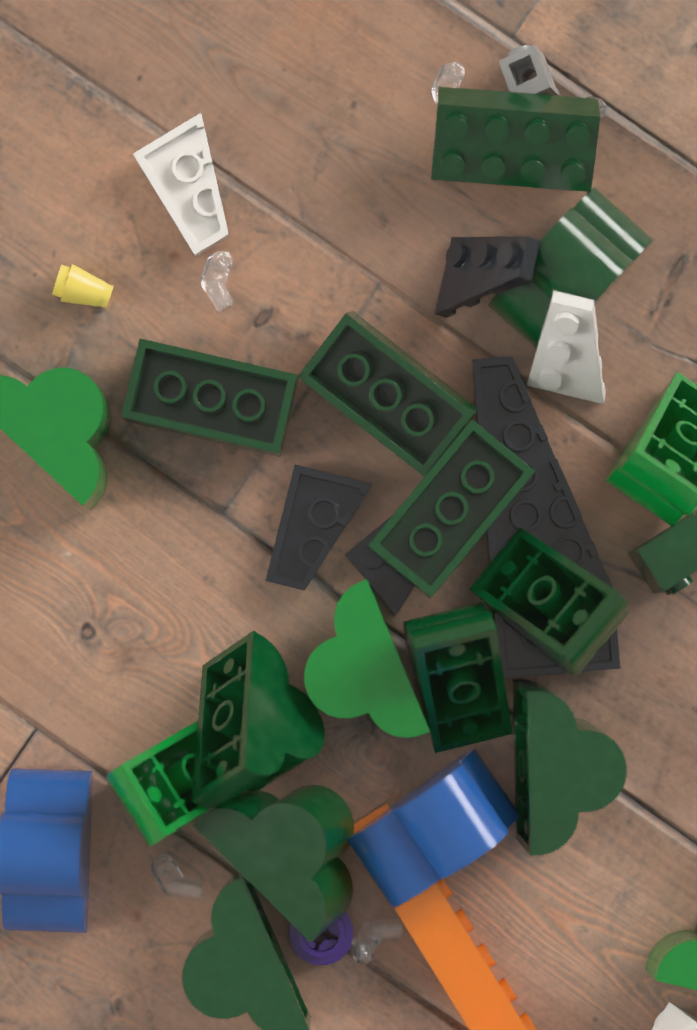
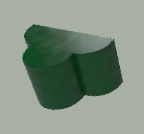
(576, 257)
(551, 601)
(459, 676)
(250, 723)
(558, 768)
(289, 851)
(242, 966)

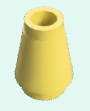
(81, 287)

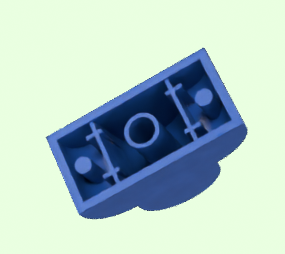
(435, 829)
(46, 850)

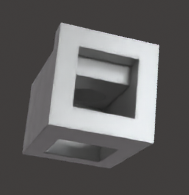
(523, 62)

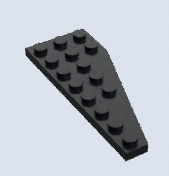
(540, 507)

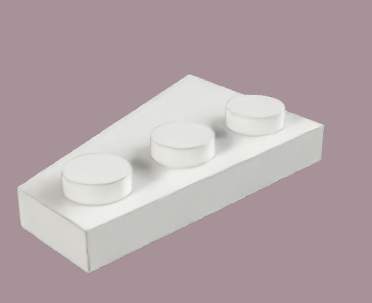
(186, 183)
(568, 350)

